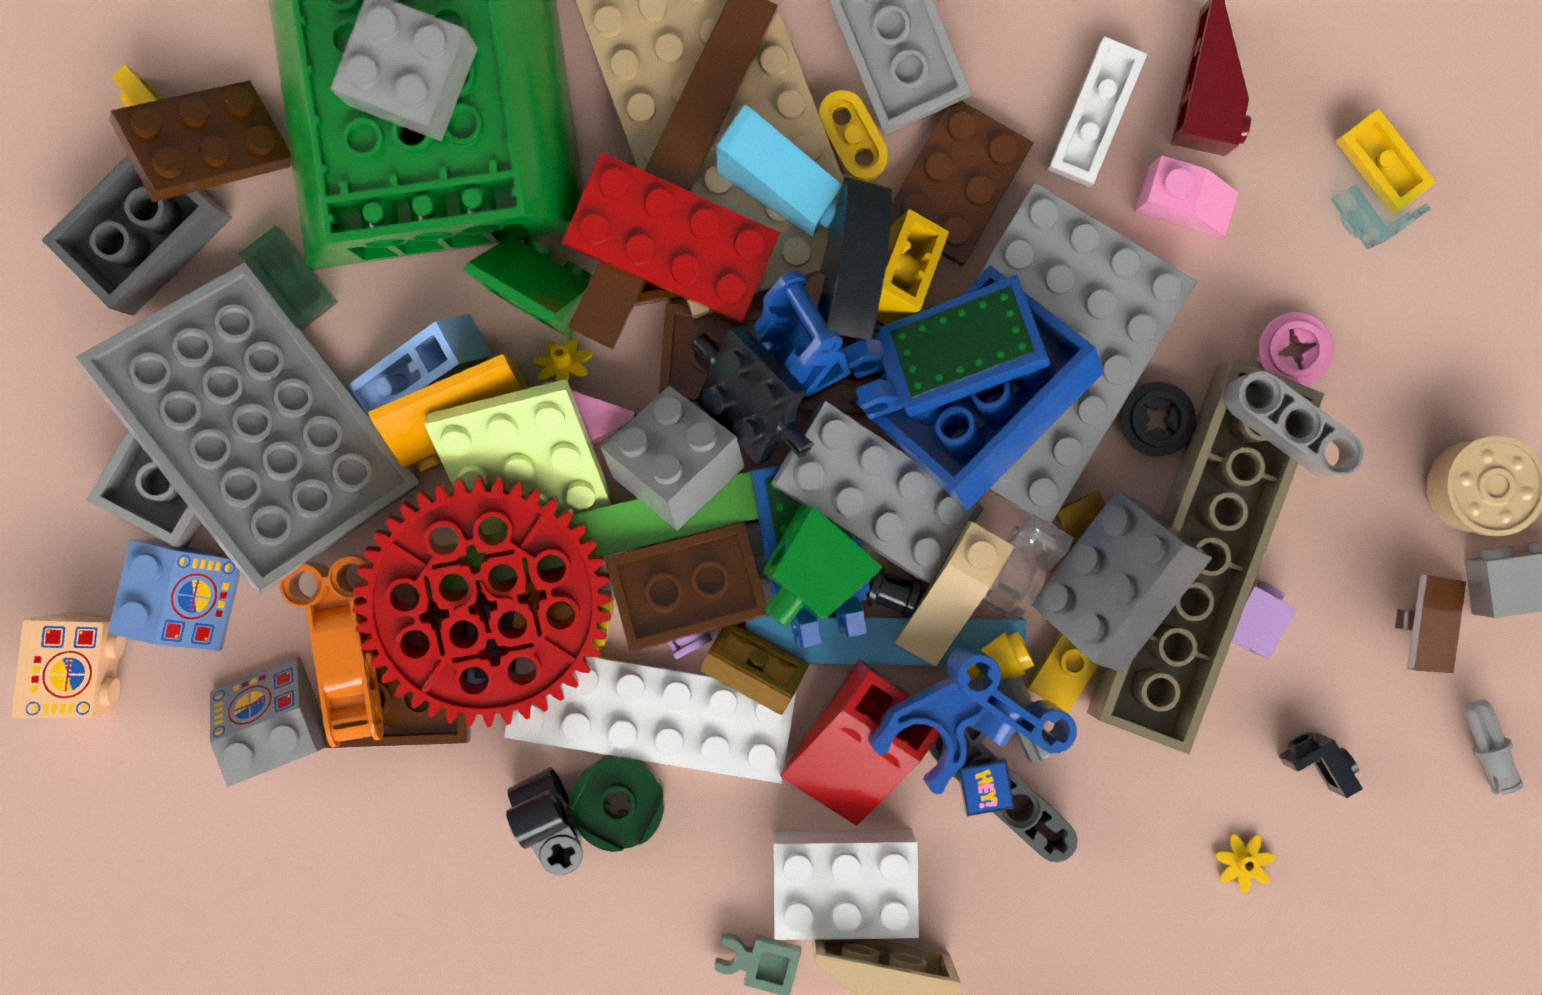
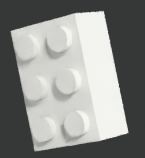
(845, 884)

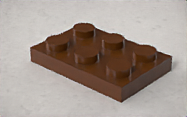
(200, 140)
(962, 176)
(686, 587)

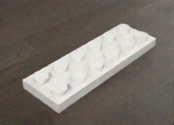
(660, 719)

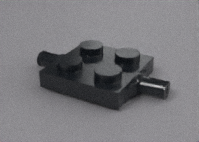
(751, 394)

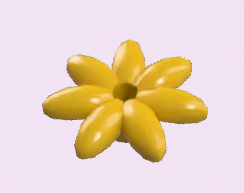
(562, 361)
(1238, 859)

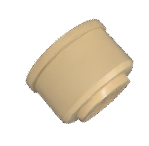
(1487, 486)

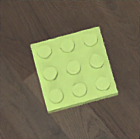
(522, 437)

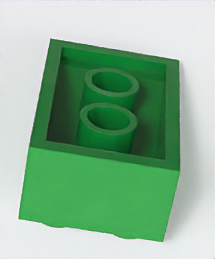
(532, 281)

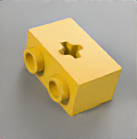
(910, 265)

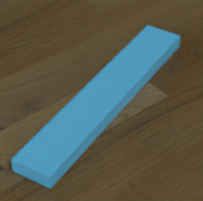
(878, 643)

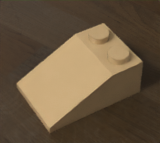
(886, 967)

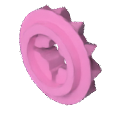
(1304, 330)

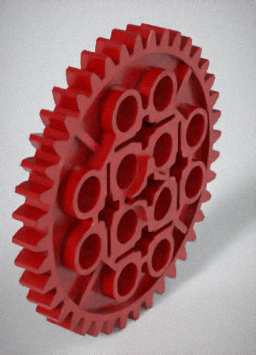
(416, 559)

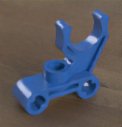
(976, 703)

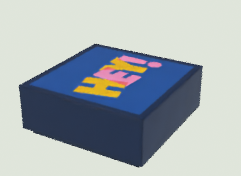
(986, 787)

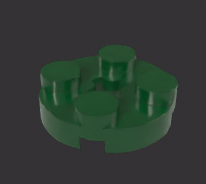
(626, 828)

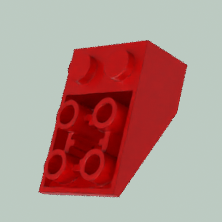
(836, 758)

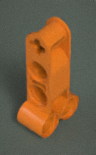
(342, 669)

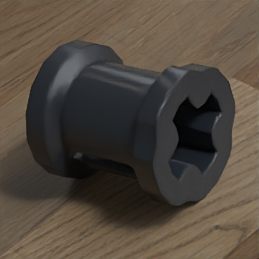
(894, 592)

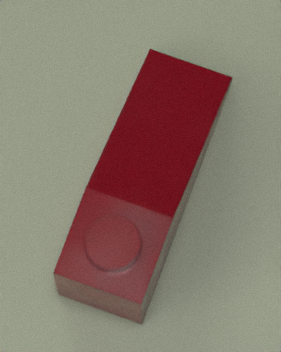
(1214, 88)

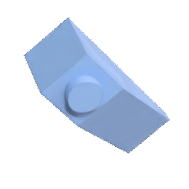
(427, 358)

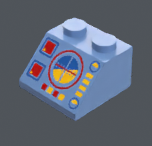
(174, 596)

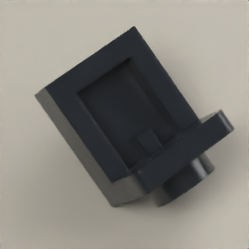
(1333, 763)

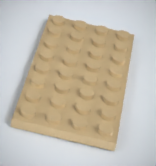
(646, 61)

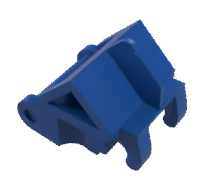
(799, 335)

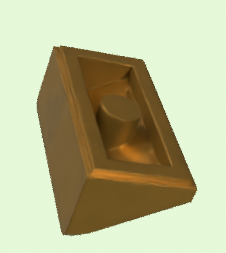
(754, 667)

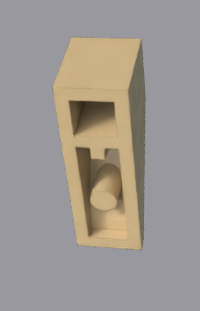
(954, 593)

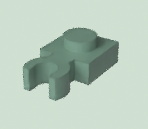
(768, 964)

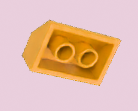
(404, 419)

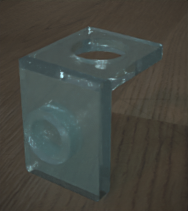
(1364, 222)

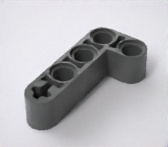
(1037, 808)

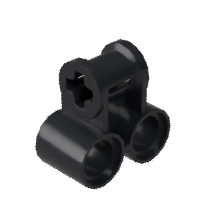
(545, 822)

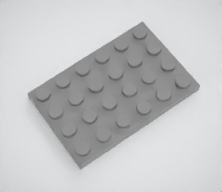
(1112, 298)
(248, 425)

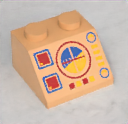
(67, 667)

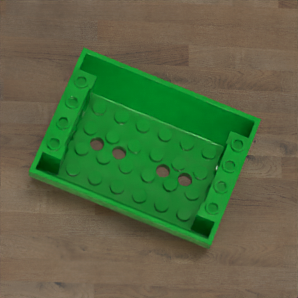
(495, 174)

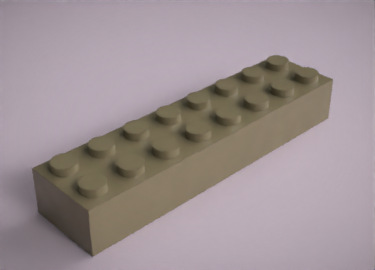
(1227, 506)

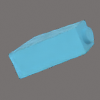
(777, 172)

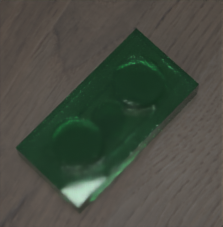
(288, 278)

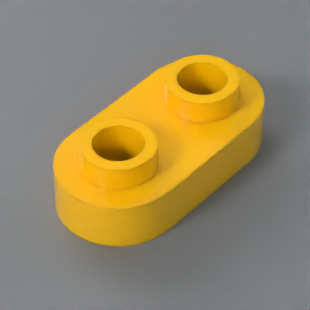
(854, 137)

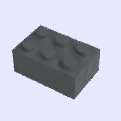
(129, 244)
(1120, 581)

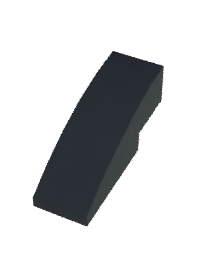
(856, 258)

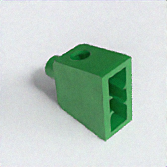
(815, 568)

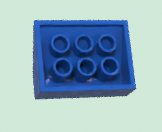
(983, 434)

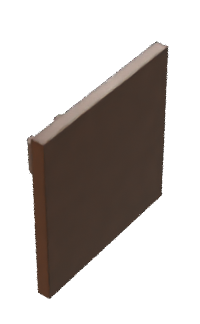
(1434, 624)

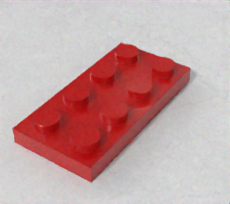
(670, 237)

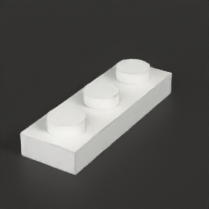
(1097, 112)

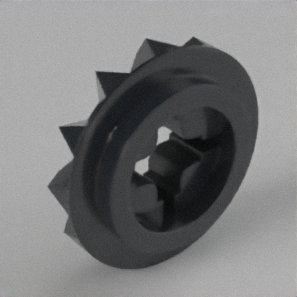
(1179, 419)

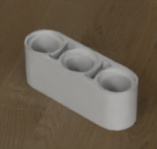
(1315, 430)

